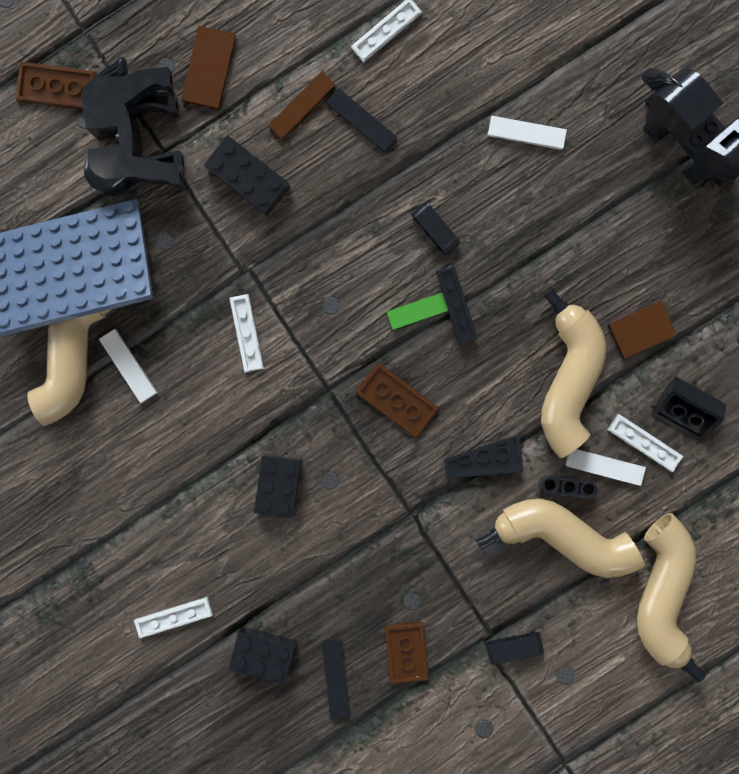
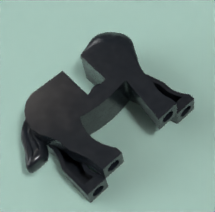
(686, 110)
(110, 111)

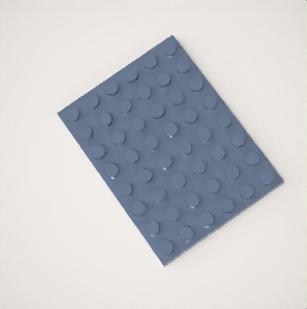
(73, 267)

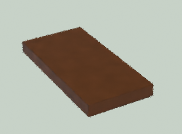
(208, 67)
(52, 85)
(397, 400)

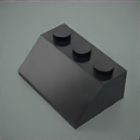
(689, 409)

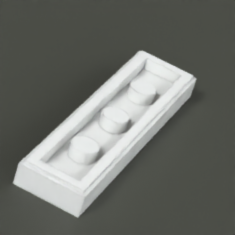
(386, 30)
(527, 132)
(246, 333)
(128, 366)
(645, 443)
(606, 466)
(173, 617)

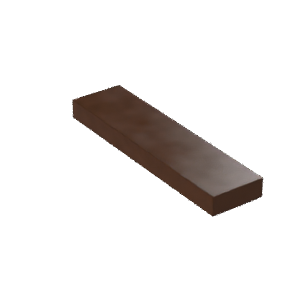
(302, 105)

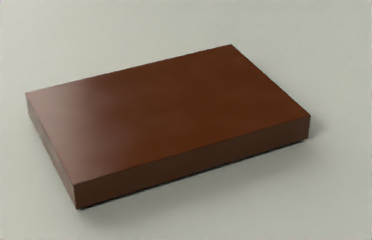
(642, 329)
(406, 652)

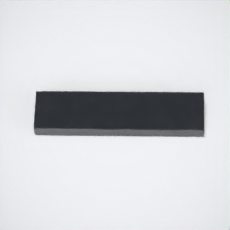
(361, 120)
(456, 304)
(335, 678)

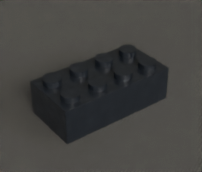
(247, 175)

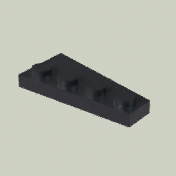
(491, 459)

